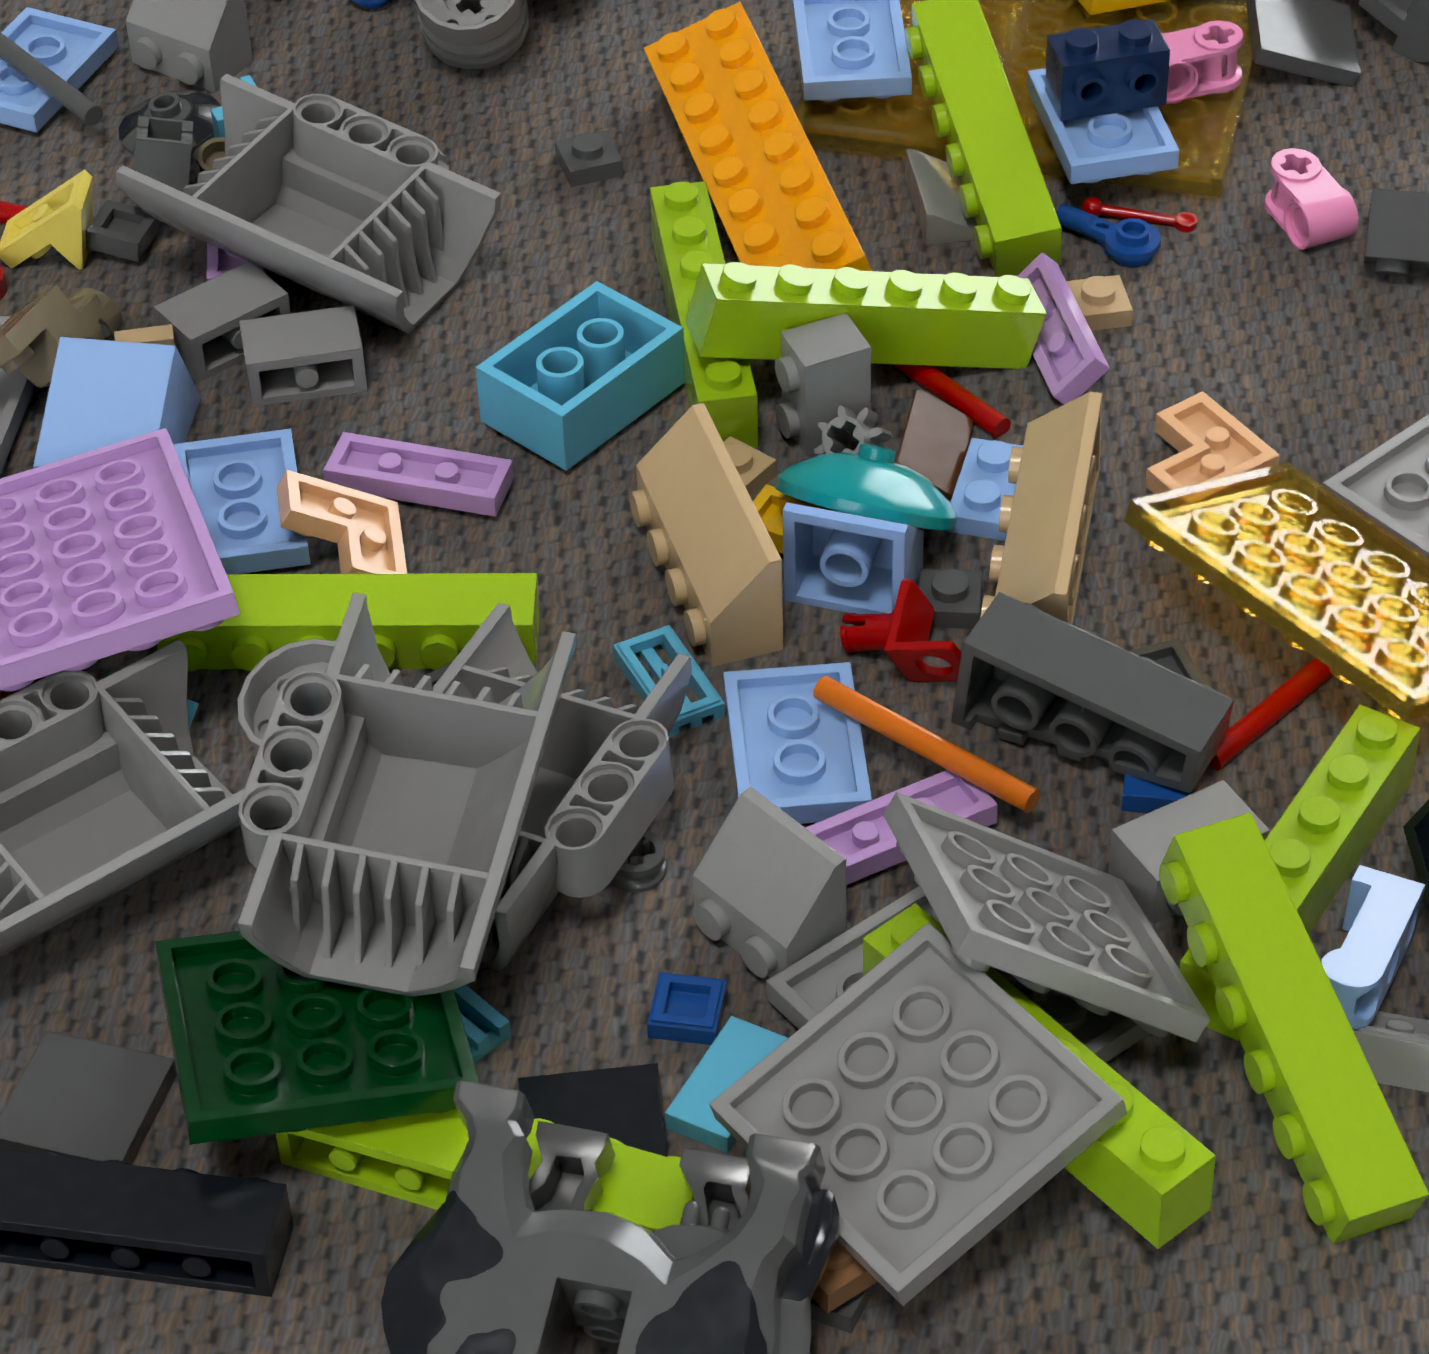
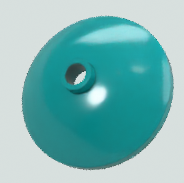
(869, 487)

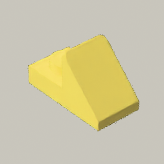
(53, 221)

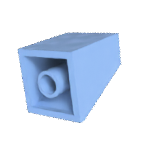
(112, 394)

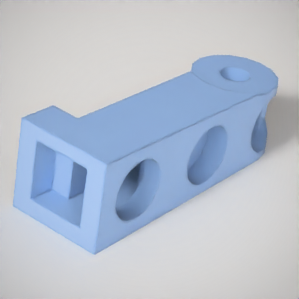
(1381, 926)

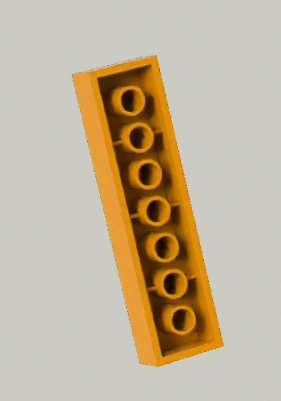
(752, 146)

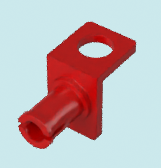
(903, 637)

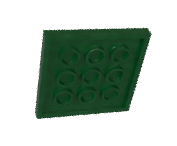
(299, 1052)

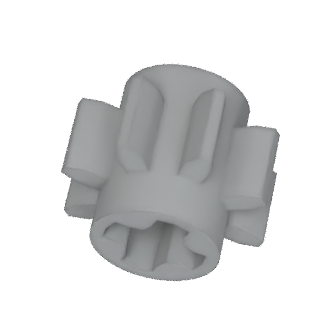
(840, 430)

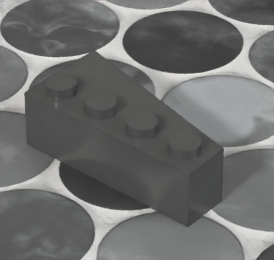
(1086, 697)

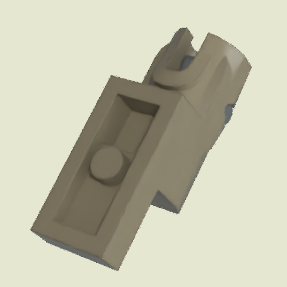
(33, 332)

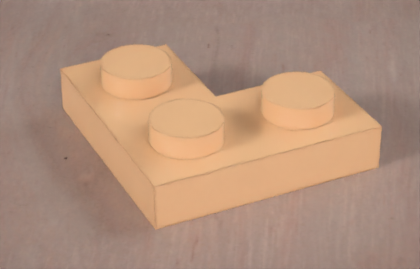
(1208, 444)
(359, 522)

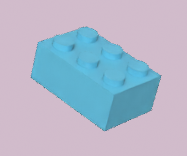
(581, 375)

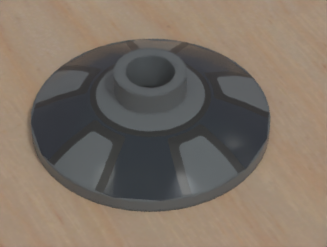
(178, 105)

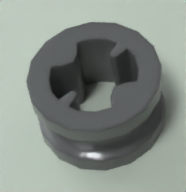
(646, 875)

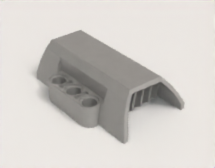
(330, 203)
(594, 789)
(99, 790)
(392, 821)

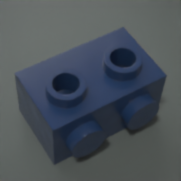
(1107, 69)

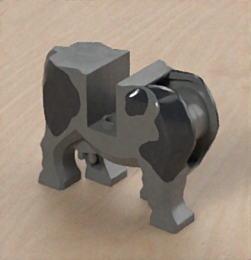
(530, 1261)

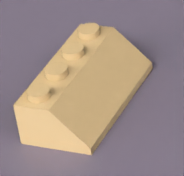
(1050, 509)
(710, 542)

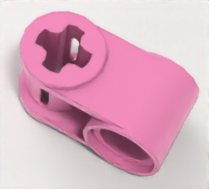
(1198, 62)
(1309, 200)

